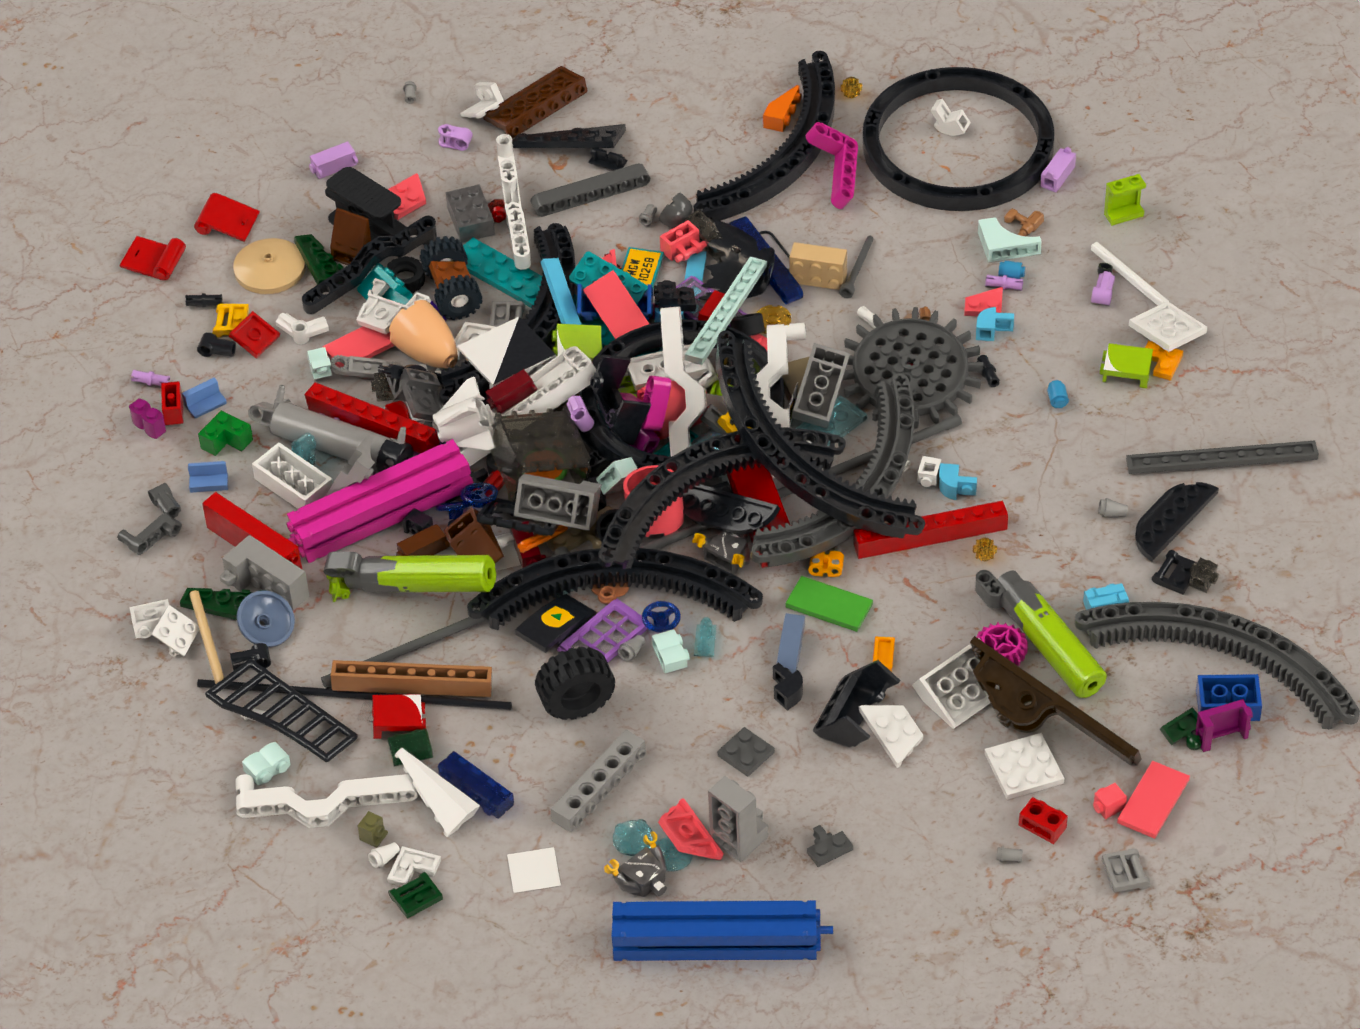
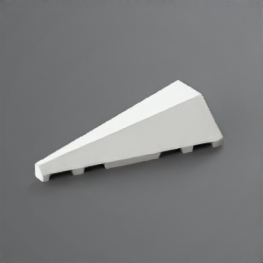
(445, 800)

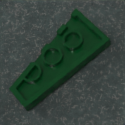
(317, 260)
(219, 603)

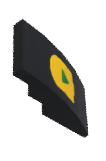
(554, 622)

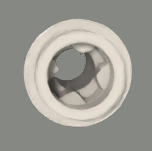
(380, 856)

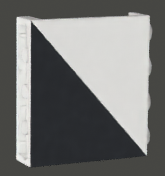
(506, 351)

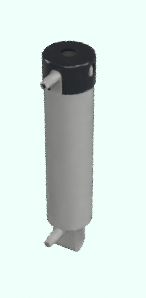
(331, 435)

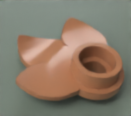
(609, 593)

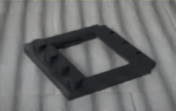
(501, 505)

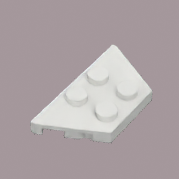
(893, 729)

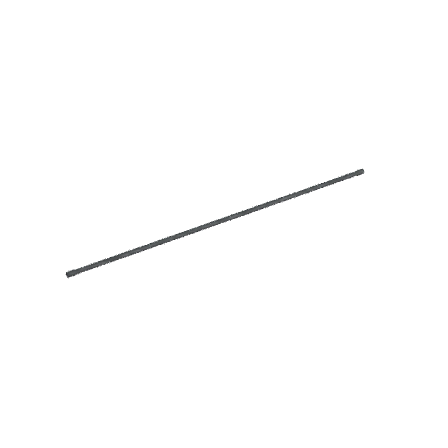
(945, 424)

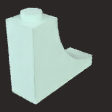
(1003, 245)

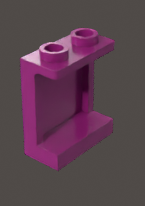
(1223, 721)

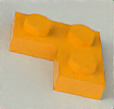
(1166, 361)

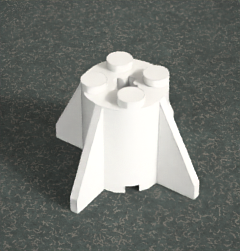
(466, 419)

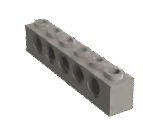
(598, 781)

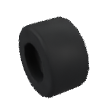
(749, 324)

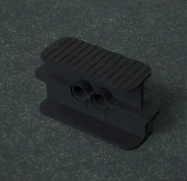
(365, 198)

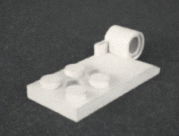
(655, 362)

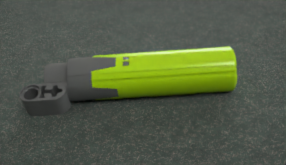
(413, 573)
(1043, 629)

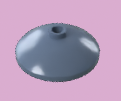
(270, 609)

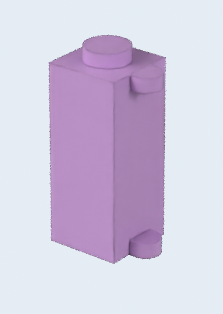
(332, 160)
(1058, 169)

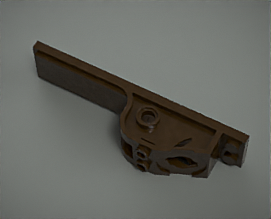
(1019, 688)

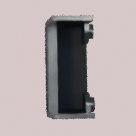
(621, 415)
(841, 716)

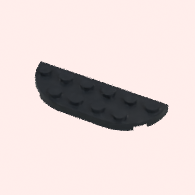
(727, 510)
(1170, 516)

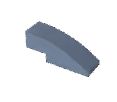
(791, 641)

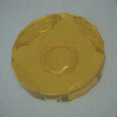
(774, 315)

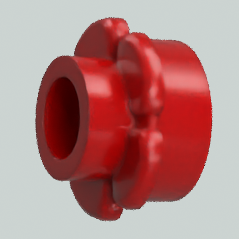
(498, 214)

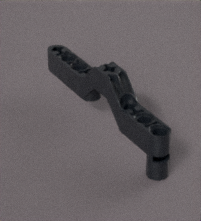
(366, 259)

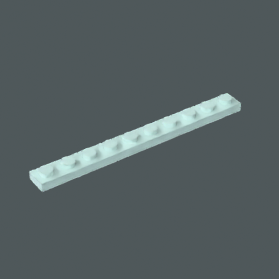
(725, 310)

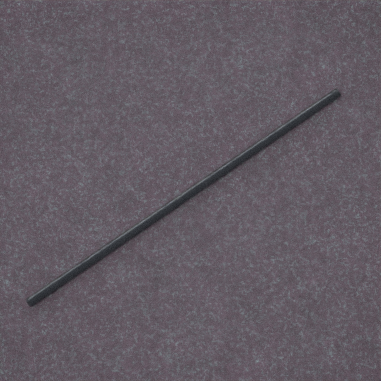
(368, 695)

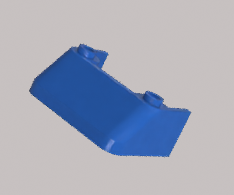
(588, 312)

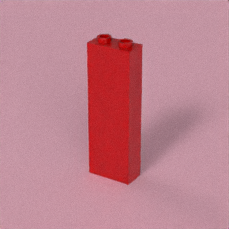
(759, 485)
(236, 524)

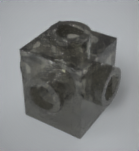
(381, 387)
(1203, 575)

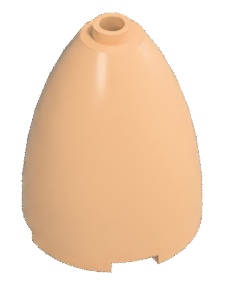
(424, 335)

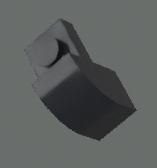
(789, 687)

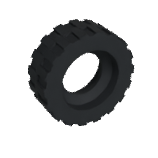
(411, 265)

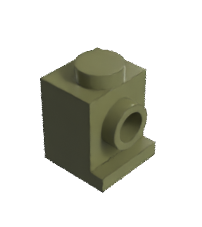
(372, 829)

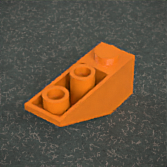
(779, 111)

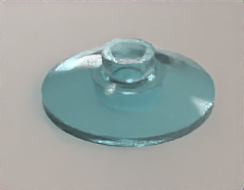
(674, 859)

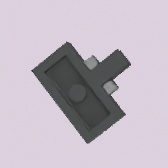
(828, 846)

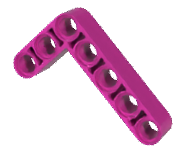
(845, 153)
(657, 394)

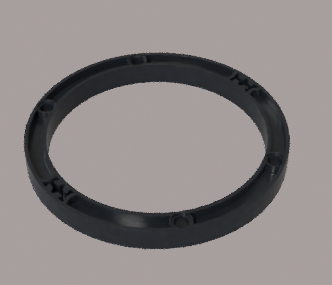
(947, 197)
(640, 341)

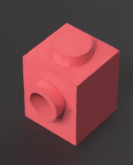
(1109, 800)

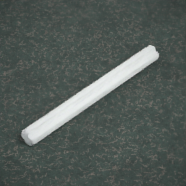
(1128, 274)

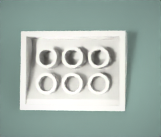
(953, 688)

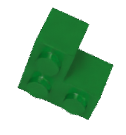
(224, 431)

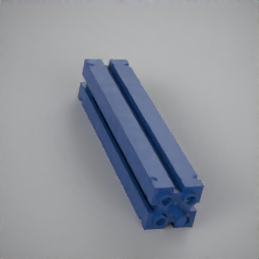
(716, 930)

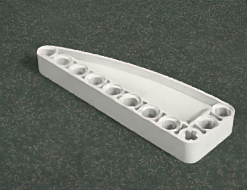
(555, 383)

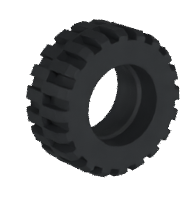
(575, 683)

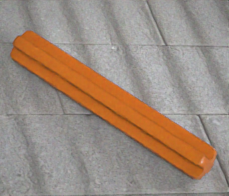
(536, 540)

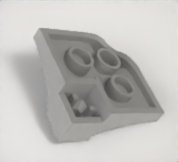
(357, 468)

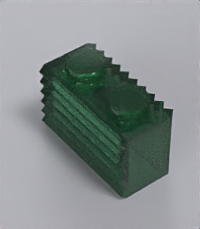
(415, 743)

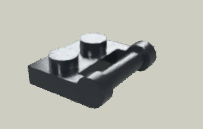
(1180, 576)

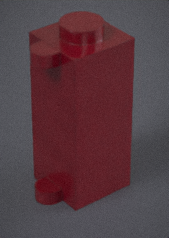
(510, 391)
(530, 556)

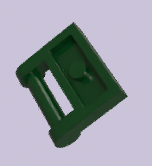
(417, 899)

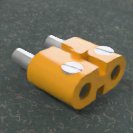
(827, 563)

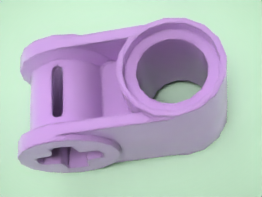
(455, 137)

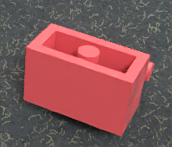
(681, 242)

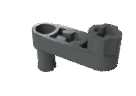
(150, 535)

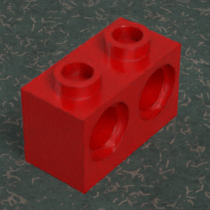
(1047, 822)

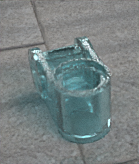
(305, 447)

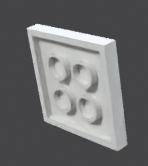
(1167, 326)
(1024, 766)

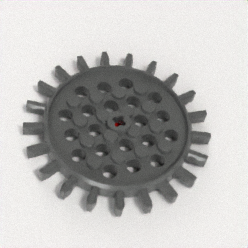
(913, 365)

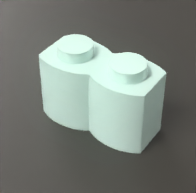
(670, 650)
(266, 763)

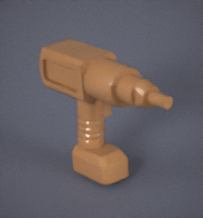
(1028, 224)

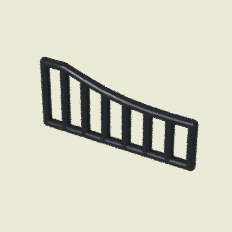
(282, 726)

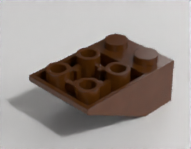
(348, 236)
(472, 537)

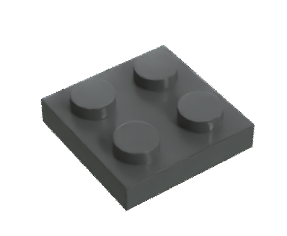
(746, 751)

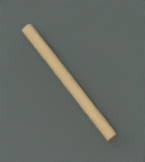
(206, 636)

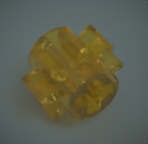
(851, 87)
(984, 549)

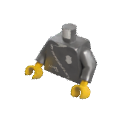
(725, 550)
(642, 872)

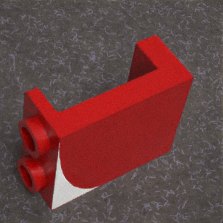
(397, 713)

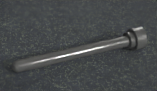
(847, 289)

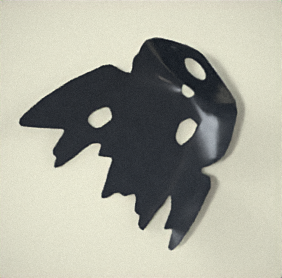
(732, 264)

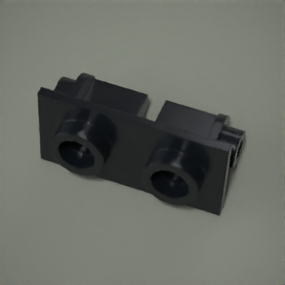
(610, 161)

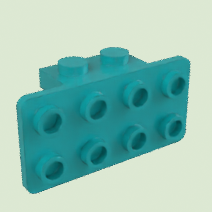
(593, 268)
(397, 290)

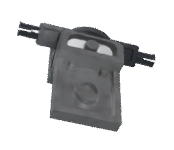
(416, 387)

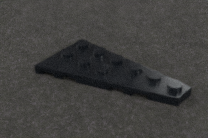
(576, 138)

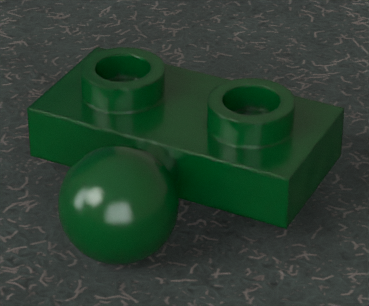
(1183, 727)

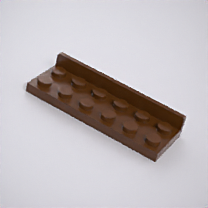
(537, 101)

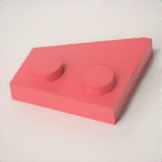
(979, 302)

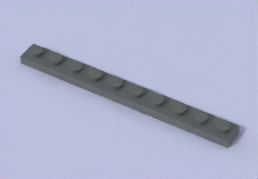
(1222, 457)

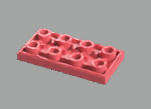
(615, 305)
(359, 343)
(1153, 799)

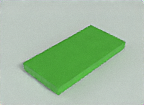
(829, 603)

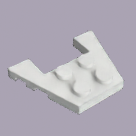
(379, 311)

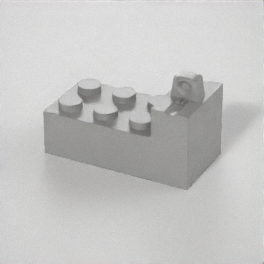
(820, 385)
(557, 501)
(266, 570)
(734, 819)

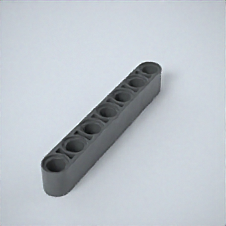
(590, 189)

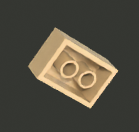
(818, 265)

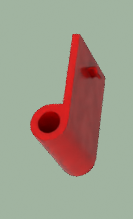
(226, 217)
(153, 257)

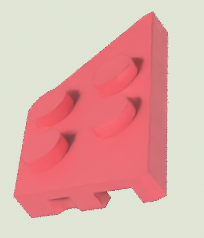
(411, 196)
(688, 832)

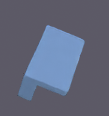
(203, 398)
(208, 476)

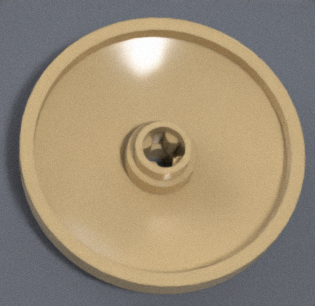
(269, 266)

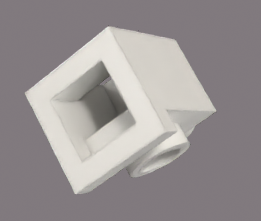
(926, 475)

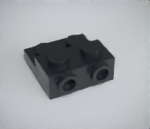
(669, 296)

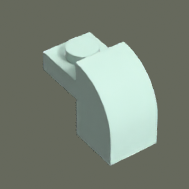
(319, 363)

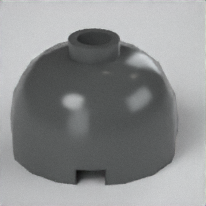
(676, 212)

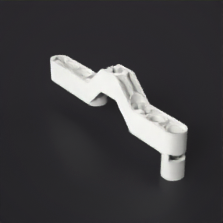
(512, 202)
(778, 365)
(675, 370)
(322, 811)

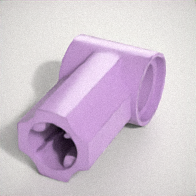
(1103, 291)
(579, 413)

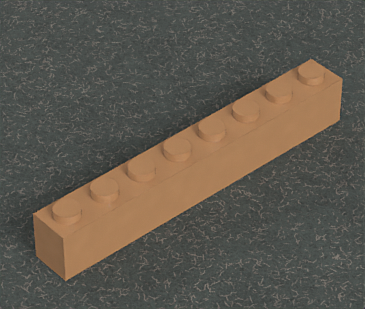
(411, 678)

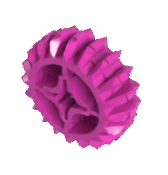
(1002, 639)

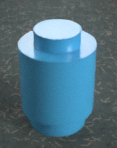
(1012, 269)
(1057, 394)

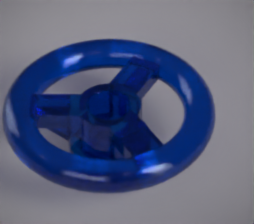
(478, 497)
(454, 508)
(661, 618)

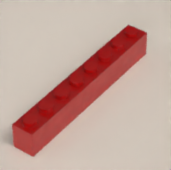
(369, 417)
(938, 529)

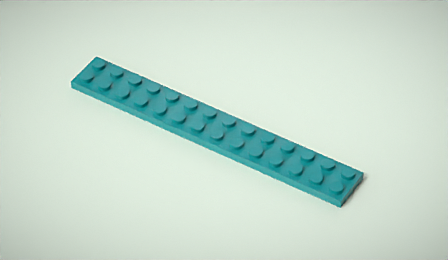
(519, 284)

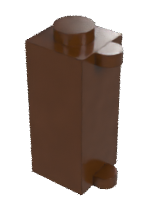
(423, 543)

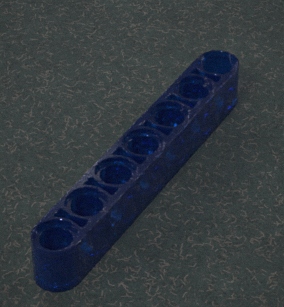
(781, 279)

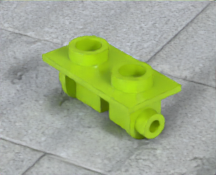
(338, 588)

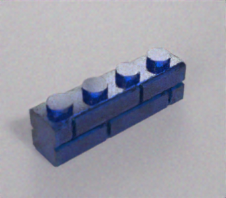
(476, 785)

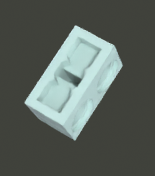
(615, 474)

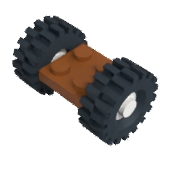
(446, 264)

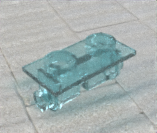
(705, 638)

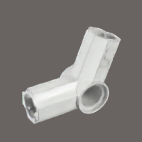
(299, 329)

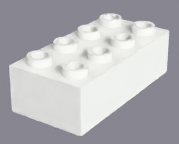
(291, 476)

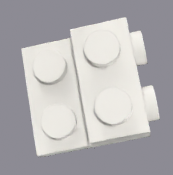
(146, 617)

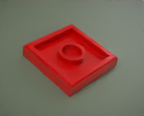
(254, 334)

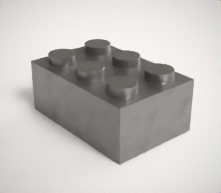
(470, 213)

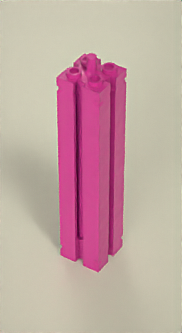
(379, 501)

